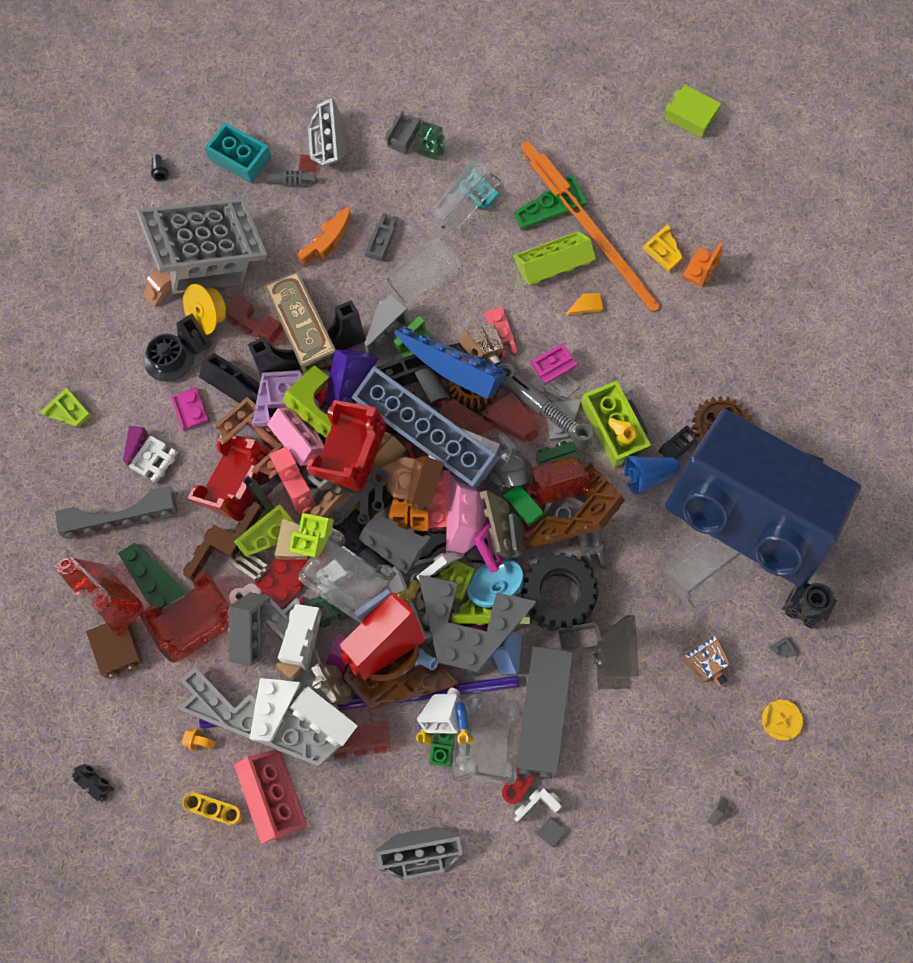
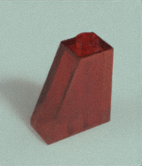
(463, 416)
(512, 418)

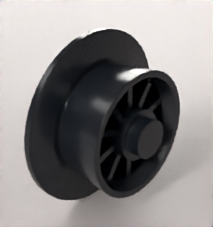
(168, 357)

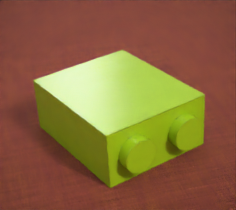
(692, 110)

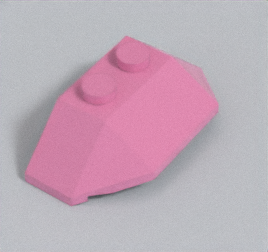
(464, 515)

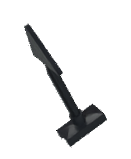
(260, 492)

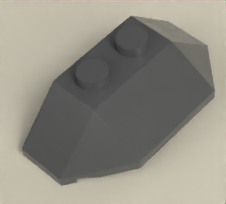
(419, 853)

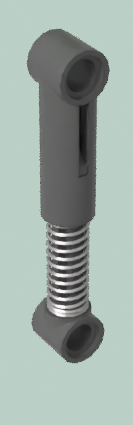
(543, 406)

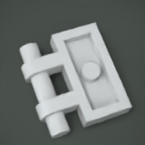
(149, 455)

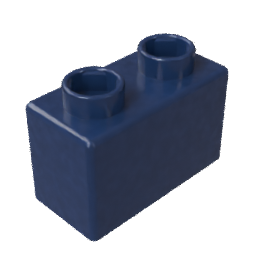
(763, 498)

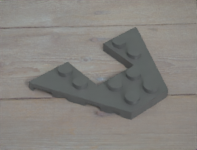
(463, 645)

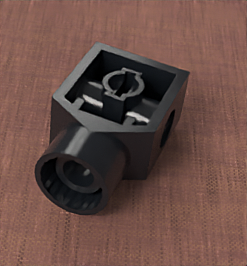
(352, 530)
(810, 604)

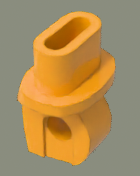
(193, 738)

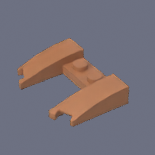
(237, 420)

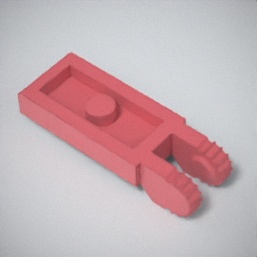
(498, 317)

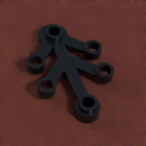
(361, 496)

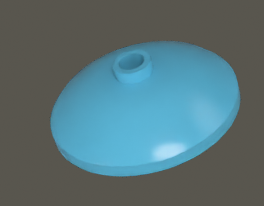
(485, 584)

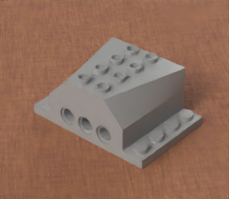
(202, 242)

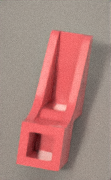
(293, 481)

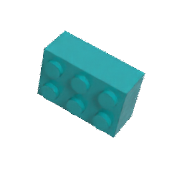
(238, 152)

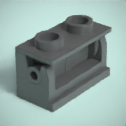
(403, 132)

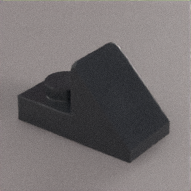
(192, 333)

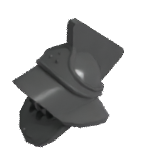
(511, 468)

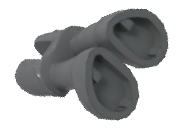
(597, 548)

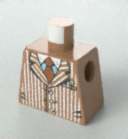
(483, 342)

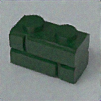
(561, 450)

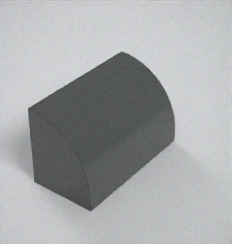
(432, 385)

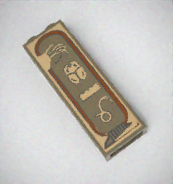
(301, 322)

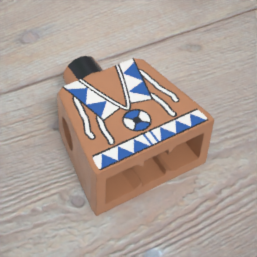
(708, 661)

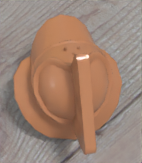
(399, 477)

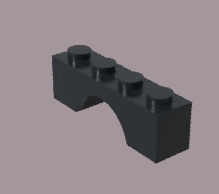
(438, 541)

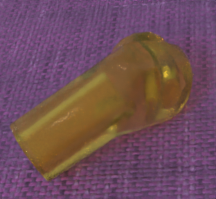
(409, 594)

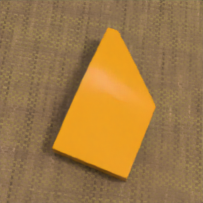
(586, 303)

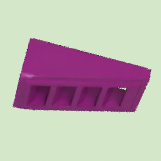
(134, 442)

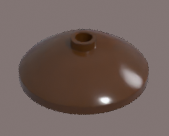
(398, 667)

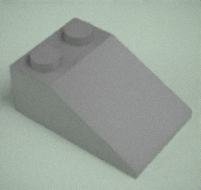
(388, 317)

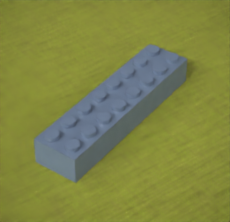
(426, 428)

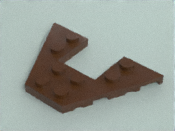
(591, 517)
(415, 684)

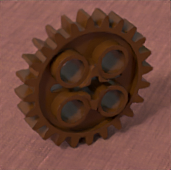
(711, 410)

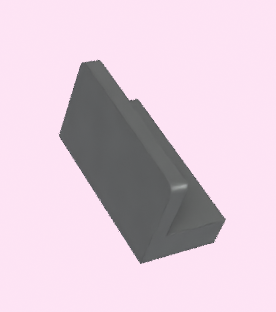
(516, 537)

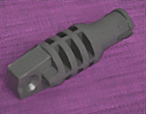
(291, 178)

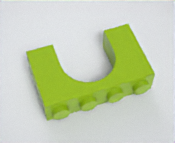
(301, 400)

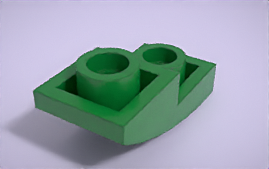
(524, 505)
(441, 749)

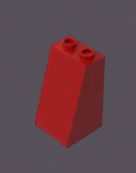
(382, 637)

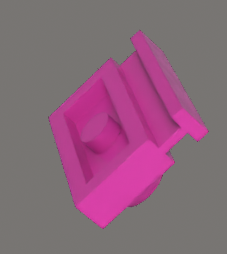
(553, 364)
(189, 409)

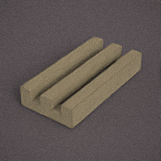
(240, 557)

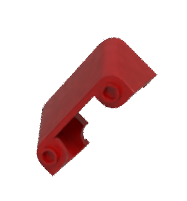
(349, 445)
(226, 490)

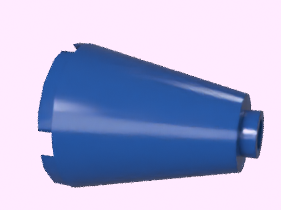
(649, 471)

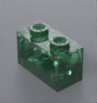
(430, 141)
(331, 612)

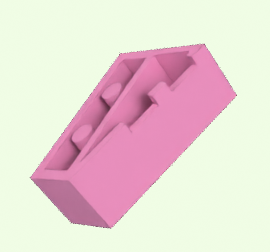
(296, 435)

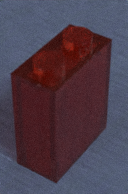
(560, 479)

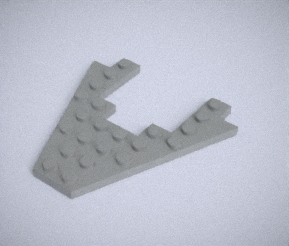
(293, 735)

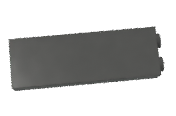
(544, 712)

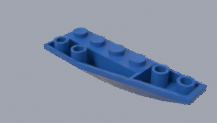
(453, 364)

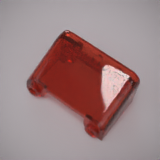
(114, 601)
(189, 620)

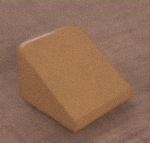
(290, 671)

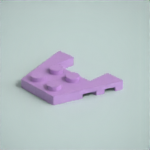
(271, 392)

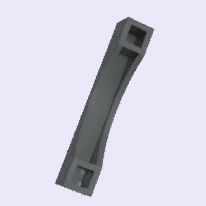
(155, 504)

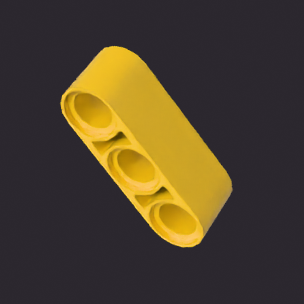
(203, 808)

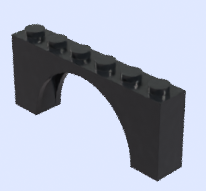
(343, 333)

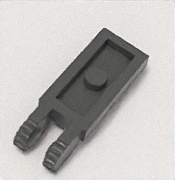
(381, 238)

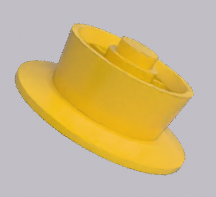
(205, 305)

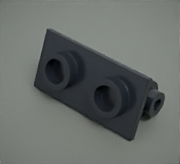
(85, 776)

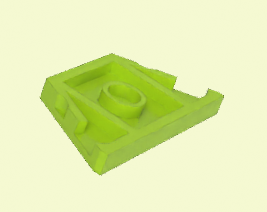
(473, 613)

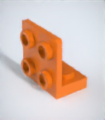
(702, 265)

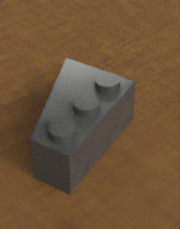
(394, 543)
(245, 628)

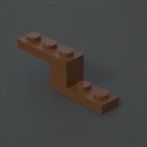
(221, 541)

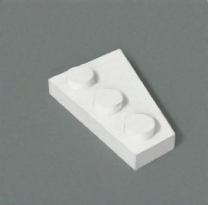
(270, 707)

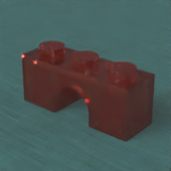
(239, 314)

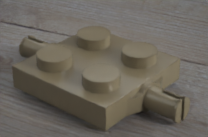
(331, 684)

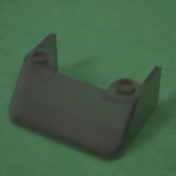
(617, 655)

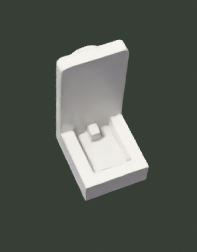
(550, 800)

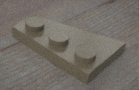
(499, 532)

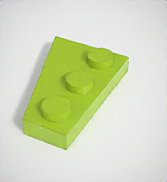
(263, 533)

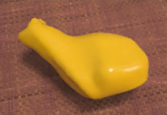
(625, 430)

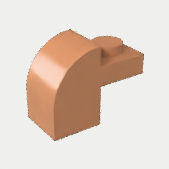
(157, 287)

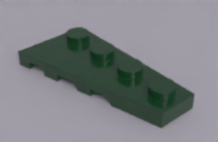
(154, 583)

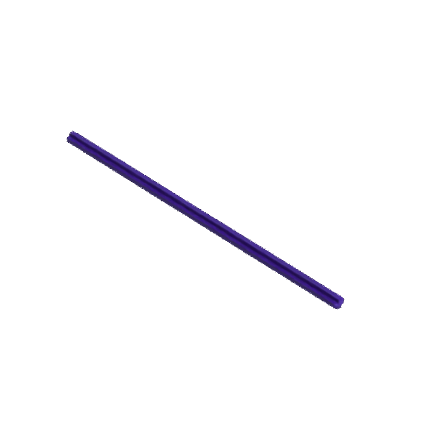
(463, 688)

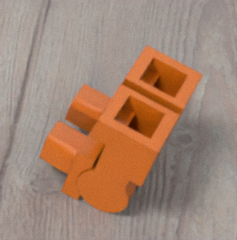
(404, 513)

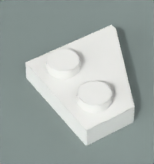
(441, 562)

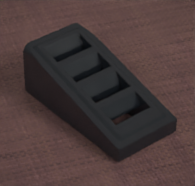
(670, 450)

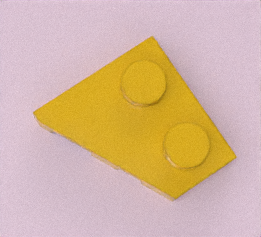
(664, 249)

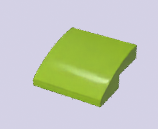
(312, 535)

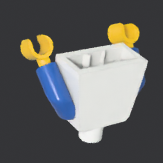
(444, 715)

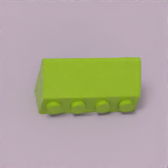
(555, 257)
(610, 403)

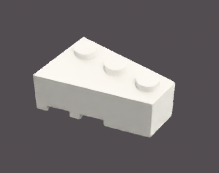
(300, 636)
(323, 717)

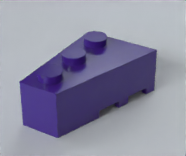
(347, 374)

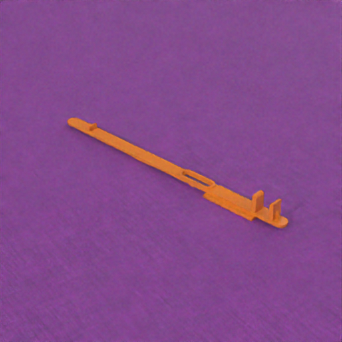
(559, 185)

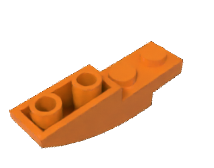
(332, 234)

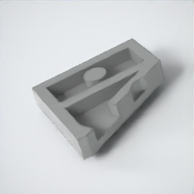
(570, 409)

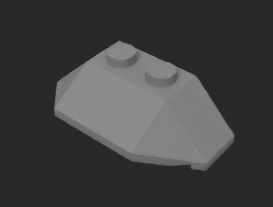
(327, 134)

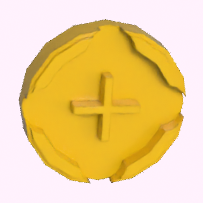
(782, 720)

